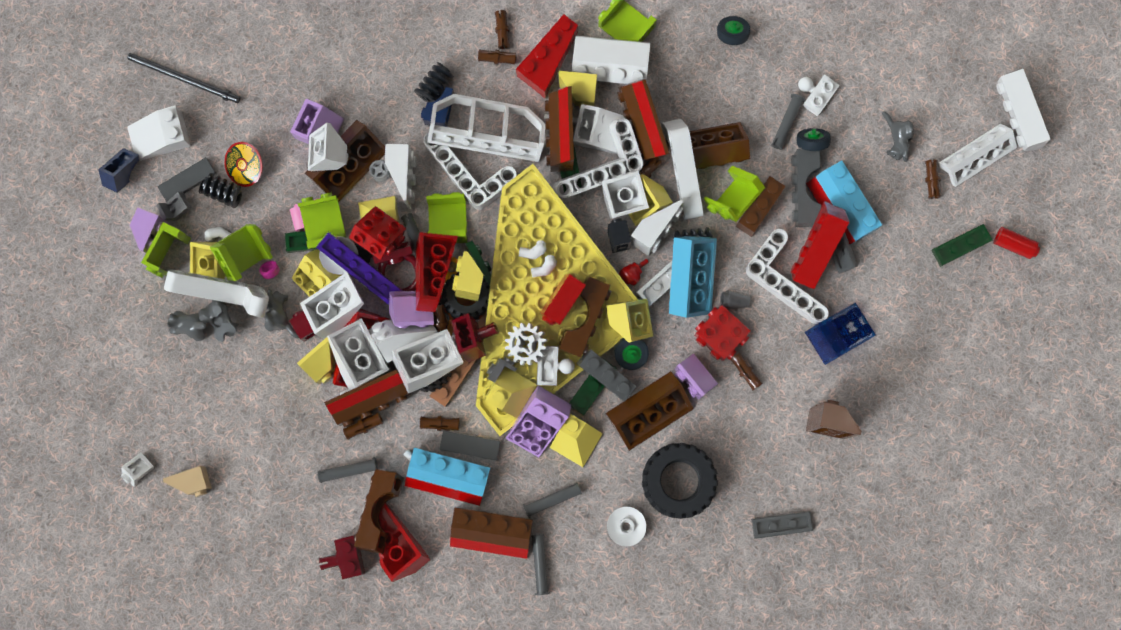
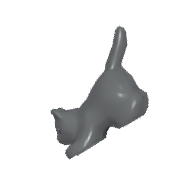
(901, 133)
(218, 316)
(275, 316)
(186, 324)

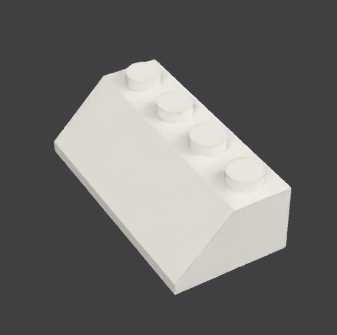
(611, 59)
(1023, 111)

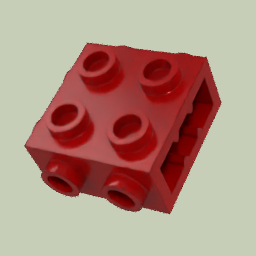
(378, 233)
(721, 333)

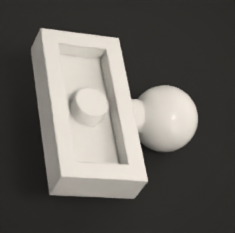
(819, 94)
(549, 364)

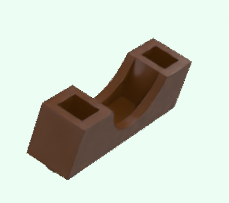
(594, 295)
(383, 487)

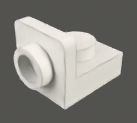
(136, 469)

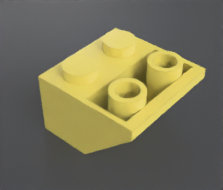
(312, 275)
(469, 280)

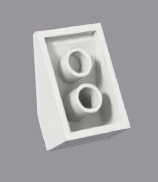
(159, 133)
(332, 306)
(392, 337)
(356, 354)
(426, 360)

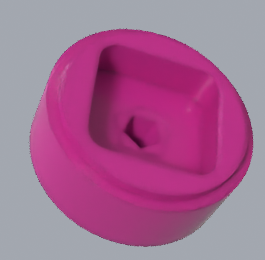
(269, 269)

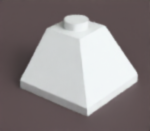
(326, 149)
(624, 195)

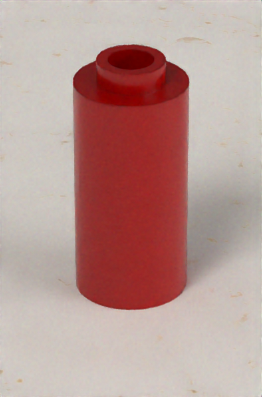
(1016, 243)

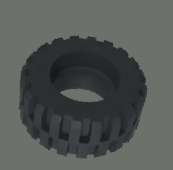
(706, 480)

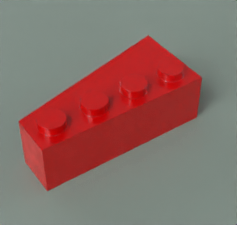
(547, 57)
(820, 245)
(432, 265)

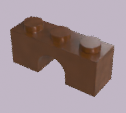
(760, 207)

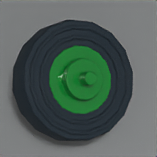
(733, 30)
(813, 139)
(631, 354)

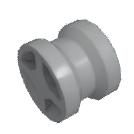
(379, 167)

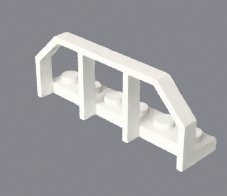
(485, 142)

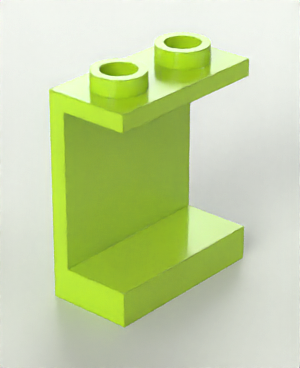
(625, 22)
(737, 196)
(448, 215)
(321, 217)
(160, 247)
(241, 251)

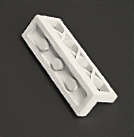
(979, 150)

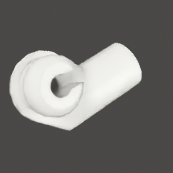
(212, 233)
(535, 252)
(546, 268)

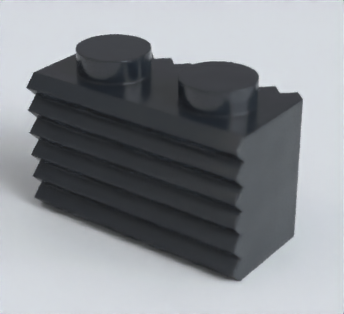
(619, 235)

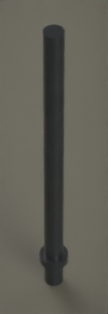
(225, 94)

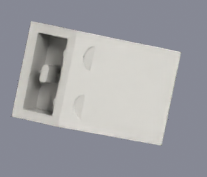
(594, 129)
(400, 164)
(651, 229)

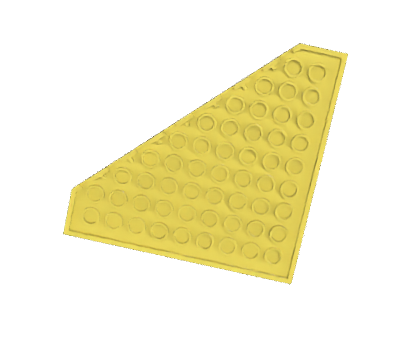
(529, 214)

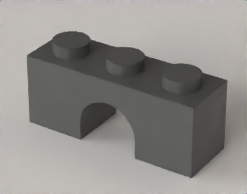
(606, 375)

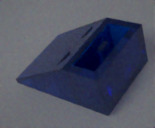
(840, 333)

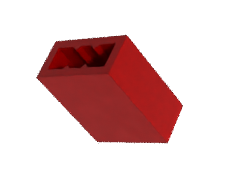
(562, 300)

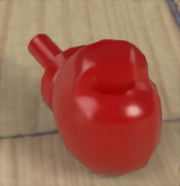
(631, 273)

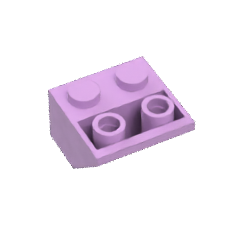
(313, 117)
(145, 227)
(403, 310)
(695, 377)

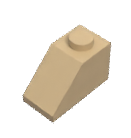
(191, 482)

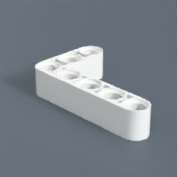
(679, 139)
(606, 169)
(464, 176)
(782, 282)
(250, 296)

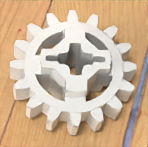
(521, 337)

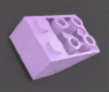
(539, 421)

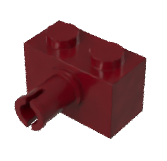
(470, 336)
(346, 558)

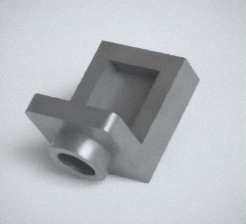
(174, 207)
(495, 369)

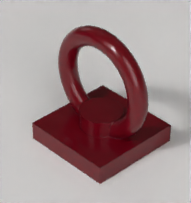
(400, 253)

